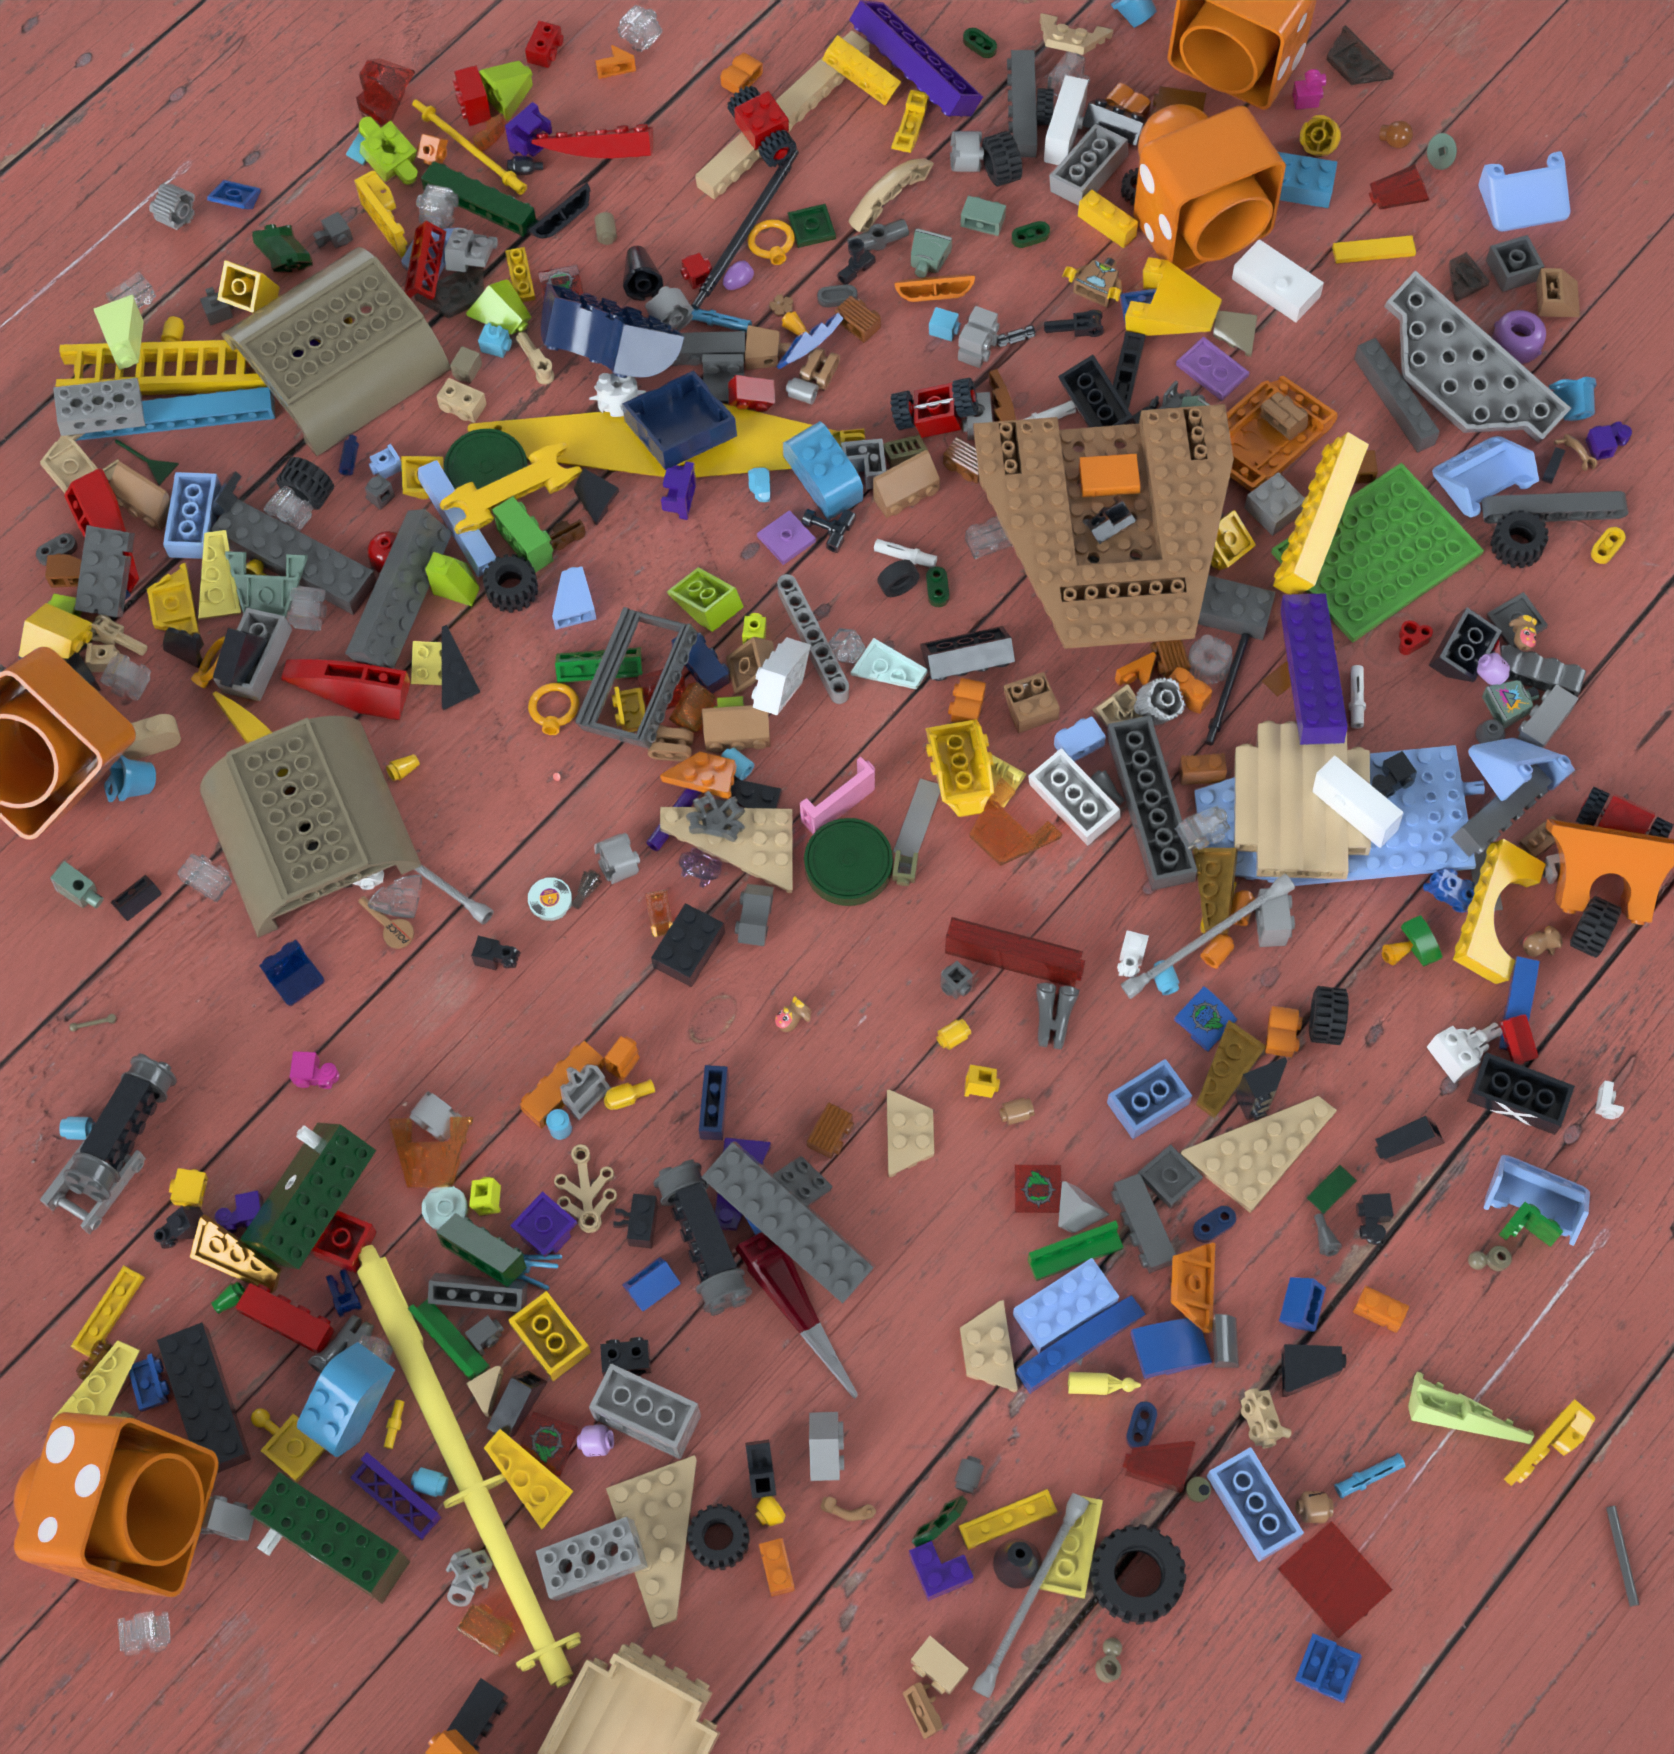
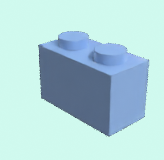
(1080, 739)

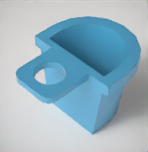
(1135, 11)
(1577, 395)
(130, 779)

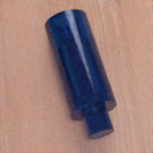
(348, 456)

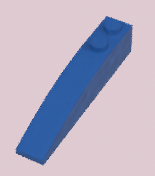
(1078, 1344)

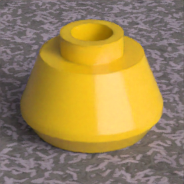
(769, 1512)

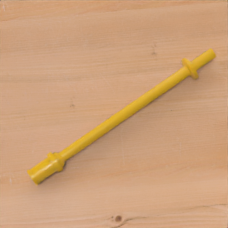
(508, 177)

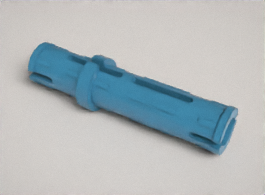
(713, 318)
(1360, 1480)

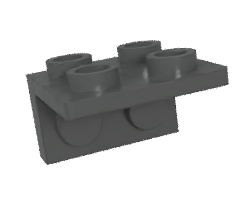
(719, 370)
(803, 1180)

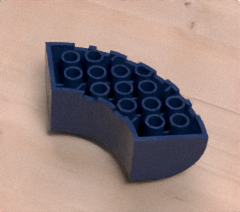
(608, 333)

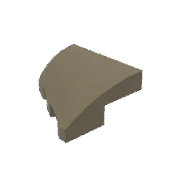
(1236, 330)

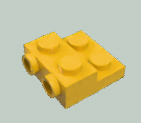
(1231, 541)

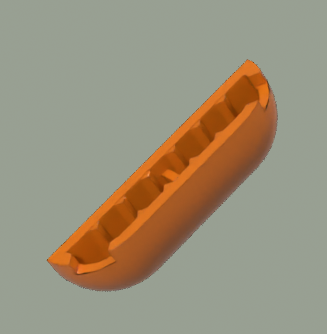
(934, 287)

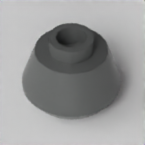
(1490, 731)

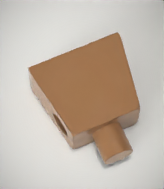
(763, 348)

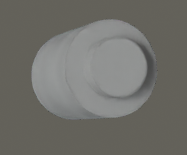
(802, 390)

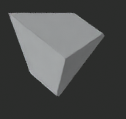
(1078, 1209)

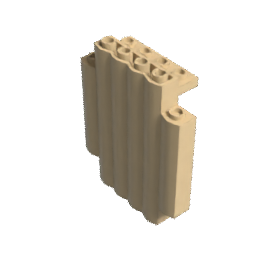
(1281, 814)
(632, 1710)

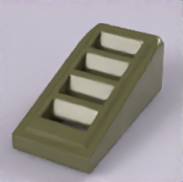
(896, 445)

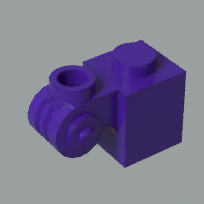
(1604, 440)
(247, 1207)

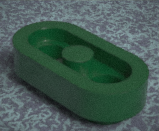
(983, 44)
(1030, 235)
(937, 585)

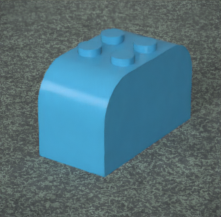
(824, 470)
(345, 1399)

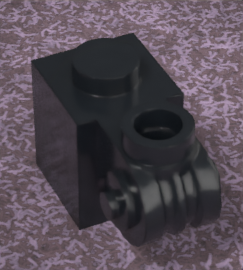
(1398, 774)
(490, 952)
(1374, 1210)
(179, 1225)

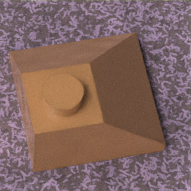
(746, 660)

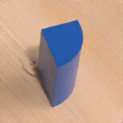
(651, 1284)
(1302, 1303)

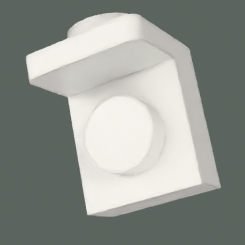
(1605, 1102)

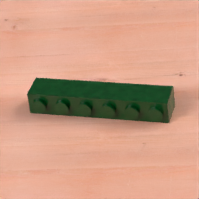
(482, 199)

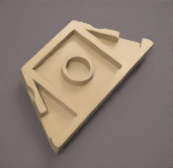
(908, 1132)
(989, 1349)

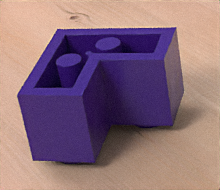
(937, 1577)

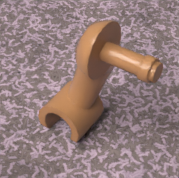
(1575, 444)
(865, 1512)

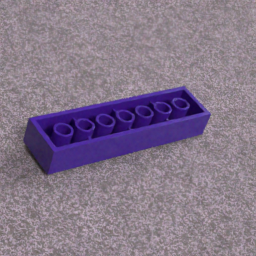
(915, 58)
(1313, 669)

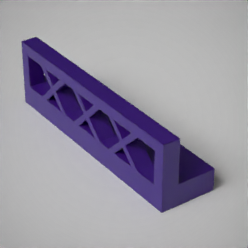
(399, 1487)

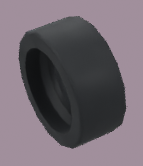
(898, 578)

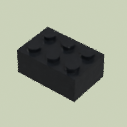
(688, 945)

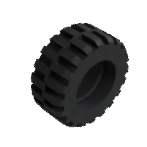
(1157, 1547)

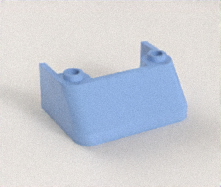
(1553, 1195)

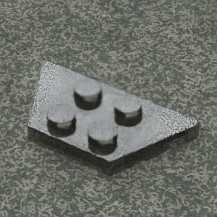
(1356, 60)
(455, 292)

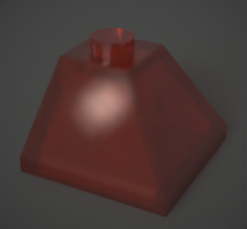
(385, 78)

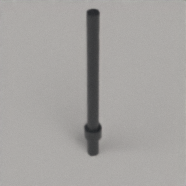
(1216, 722)

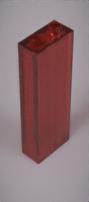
(1014, 952)

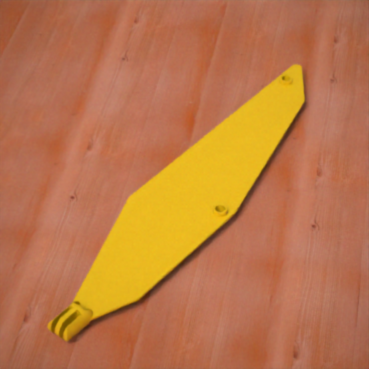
(610, 444)

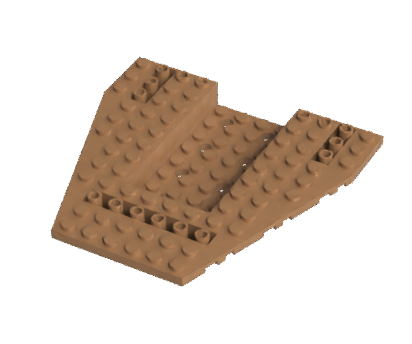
(1183, 485)

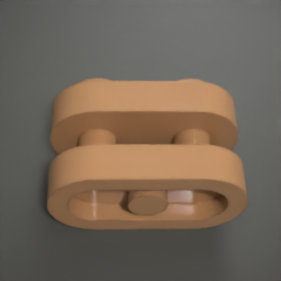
(815, 360)
(672, 744)

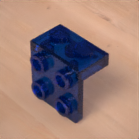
(291, 973)

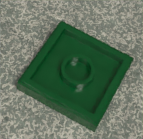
(811, 225)

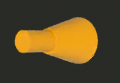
(793, 323)
(1395, 952)

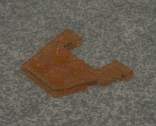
(1002, 835)
(429, 1162)

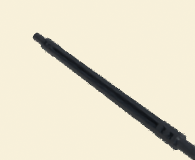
(744, 230)

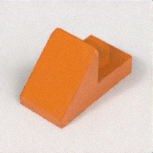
(618, 64)
(1139, 668)

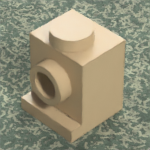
(99, 656)

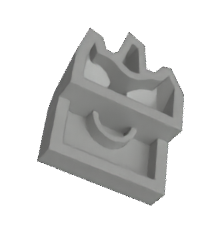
(583, 1089)

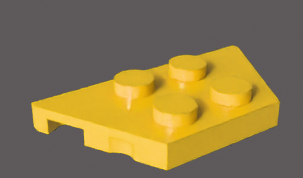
(173, 602)

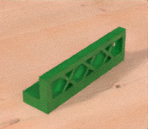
(583, 665)
(1075, 1251)
(449, 1339)

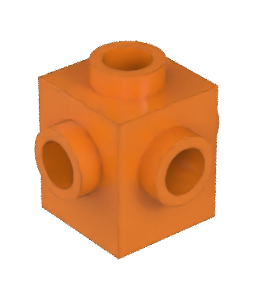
(432, 149)

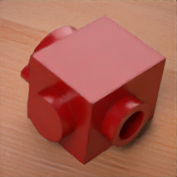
(695, 269)

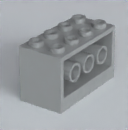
(645, 1411)

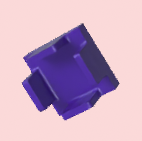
(524, 128)
(681, 486)
(544, 1225)

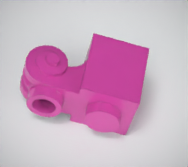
(1309, 91)
(306, 1071)

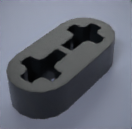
(1553, 465)

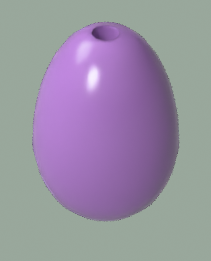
(738, 275)

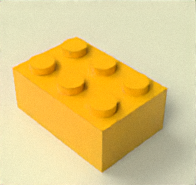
(549, 1336)

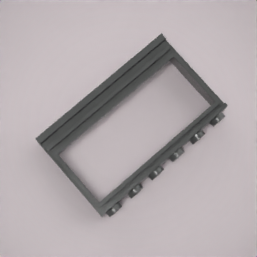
(610, 666)

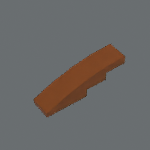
(1000, 398)

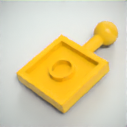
(288, 1446)

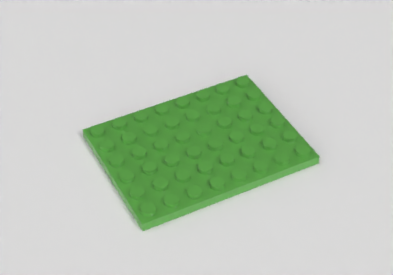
(1388, 552)

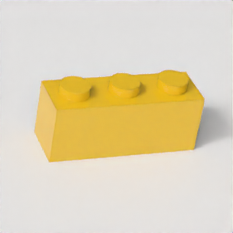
(1107, 218)

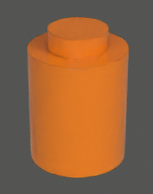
(1239, 901)
(1217, 950)

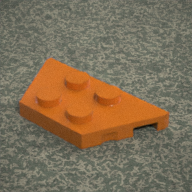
(703, 773)
(1194, 1285)

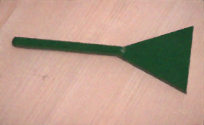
(160, 469)

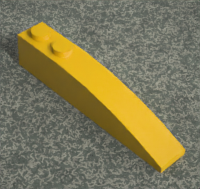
(246, 724)

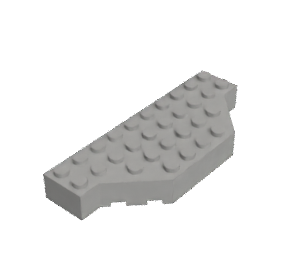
(1465, 369)

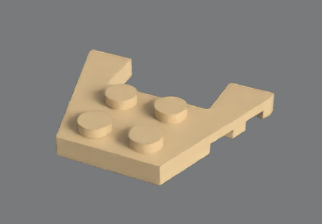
(1069, 39)
(68, 462)

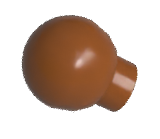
(1396, 134)

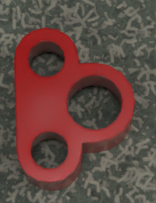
(1414, 640)

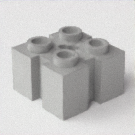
(978, 337)

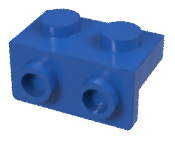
(148, 1383)

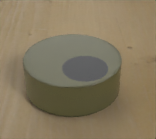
(1198, 1489)

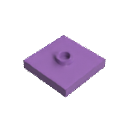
(786, 537)

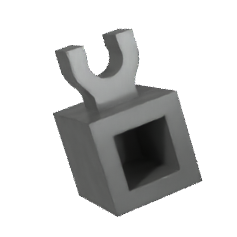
(334, 230)
(215, 310)

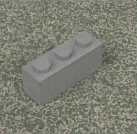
(1547, 717)

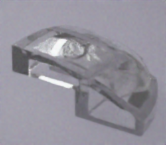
(399, 898)

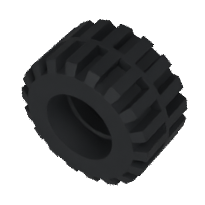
(1002, 158)
(307, 481)
(1526, 526)
(505, 569)
(1595, 926)
(1328, 1015)
(709, 1518)

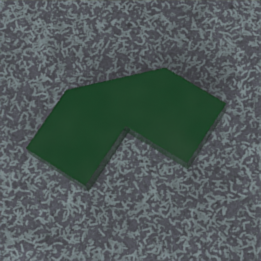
(950, 1513)

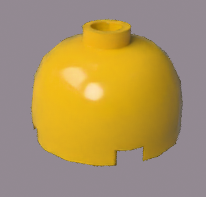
(1320, 135)

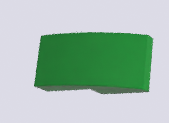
(1424, 943)

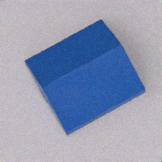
(235, 195)

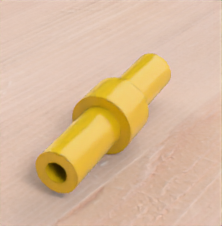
(394, 1424)

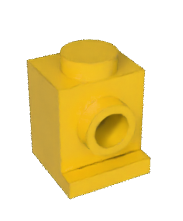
(981, 1081)

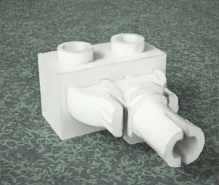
(1461, 1049)

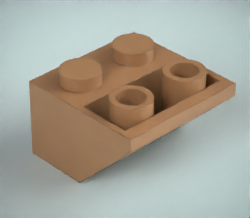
(1557, 294)
(1031, 702)

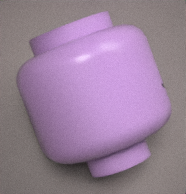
(1493, 668)
(595, 1440)

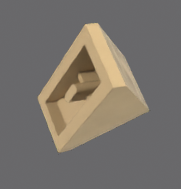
(486, 1388)

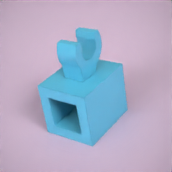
(494, 340)

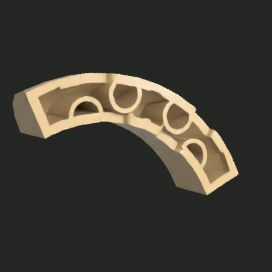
(887, 189)

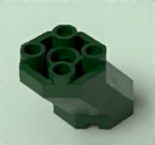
(282, 248)

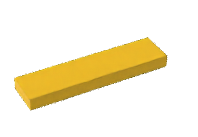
(1374, 249)
(108, 1310)
(1007, 1519)

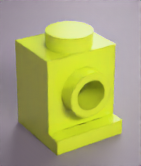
(754, 626)
(485, 1196)

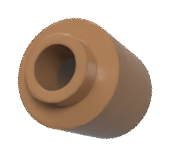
(1016, 1111)

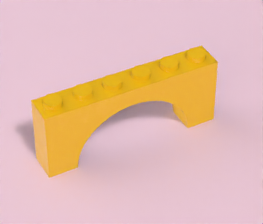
(1478, 943)

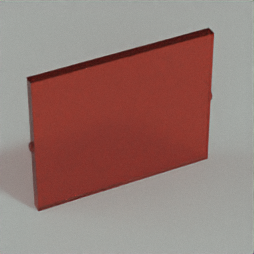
(1335, 1579)

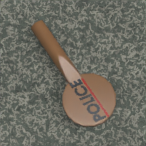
(397, 932)

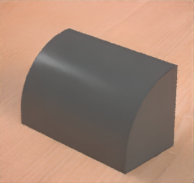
(1225, 1341)

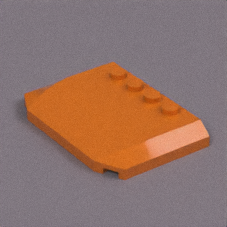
(1259, 447)

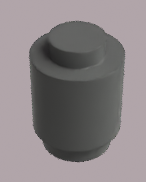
(969, 1474)

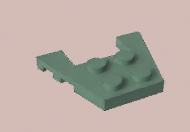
(265, 591)

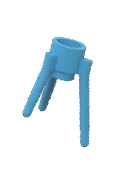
(527, 1258)

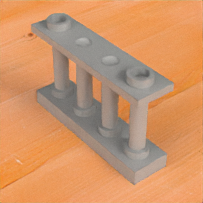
(56, 1192)

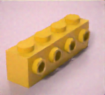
(861, 70)

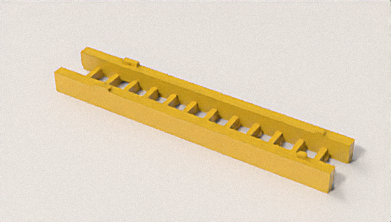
(166, 352)

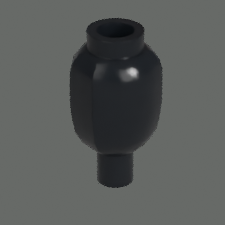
(523, 165)

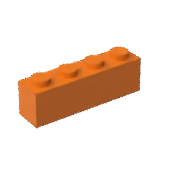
(548, 1094)

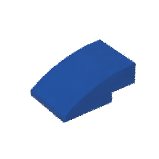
(1170, 1347)

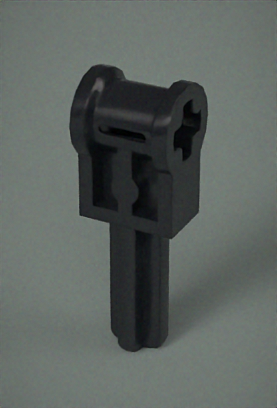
(1081, 324)

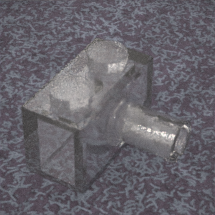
(1203, 828)

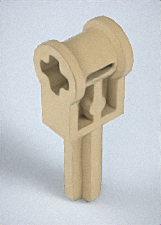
(540, 364)
(112, 632)

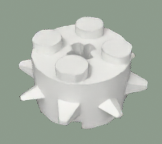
(614, 391)

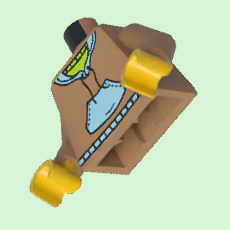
(1096, 281)

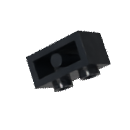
(630, 1355)

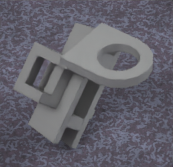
(464, 1582)

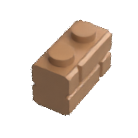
(1284, 415)

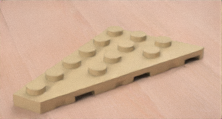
(759, 850)
(1257, 1155)
(661, 1513)

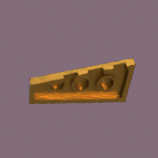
(1215, 883)
(1232, 1059)

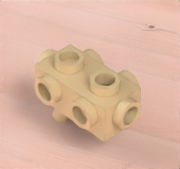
(1262, 1418)

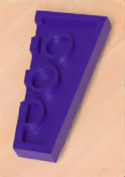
(726, 1213)

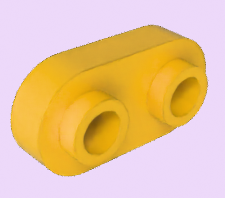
(1607, 546)

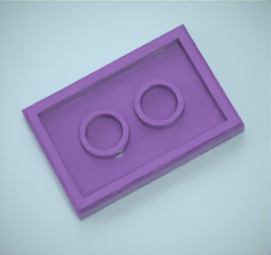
(1212, 368)

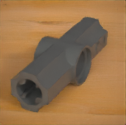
(880, 235)

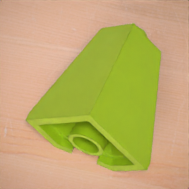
(506, 86)
(501, 307)
(452, 579)

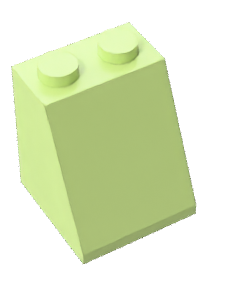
(122, 330)

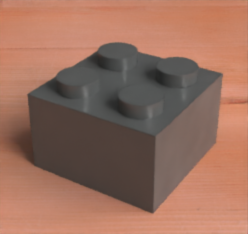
(1514, 263)

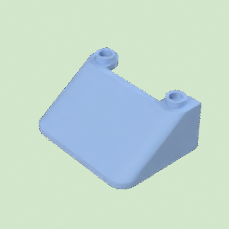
(1526, 196)
(1485, 472)
(1508, 763)

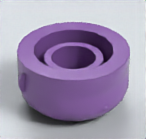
(1521, 348)

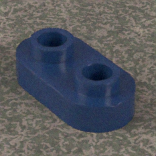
(1215, 1223)
(1141, 1426)

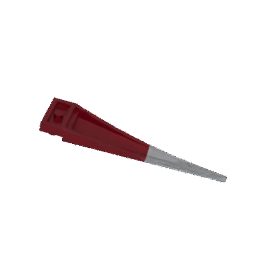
(781, 1282)

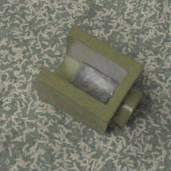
(905, 869)

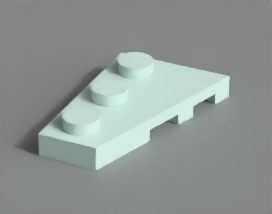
(888, 666)

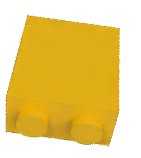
(246, 287)
(55, 630)

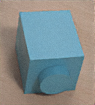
(944, 324)

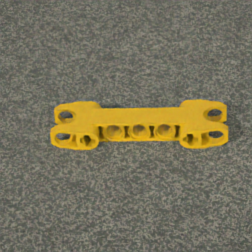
(479, 503)

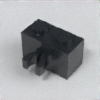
(641, 1220)

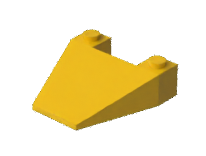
(1177, 305)

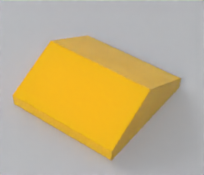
(410, 483)

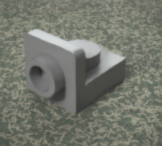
(1551, 868)

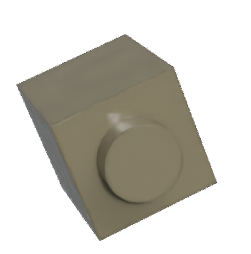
(466, 364)

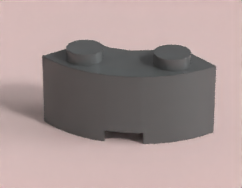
(755, 913)

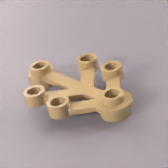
(586, 1193)

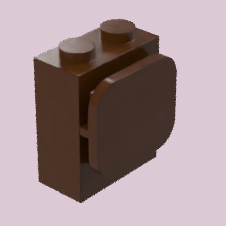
(1172, 96)

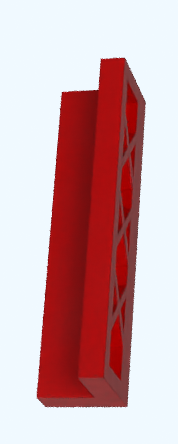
(422, 242)

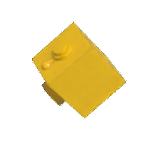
(188, 1188)

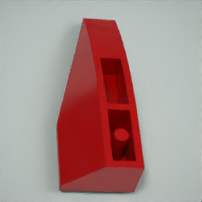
(601, 143)
(96, 505)
(352, 685)

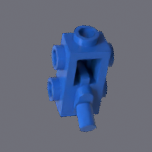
(1451, 889)

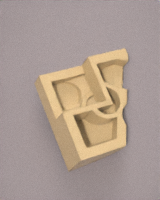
(1117, 706)

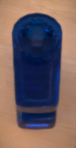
(344, 1301)

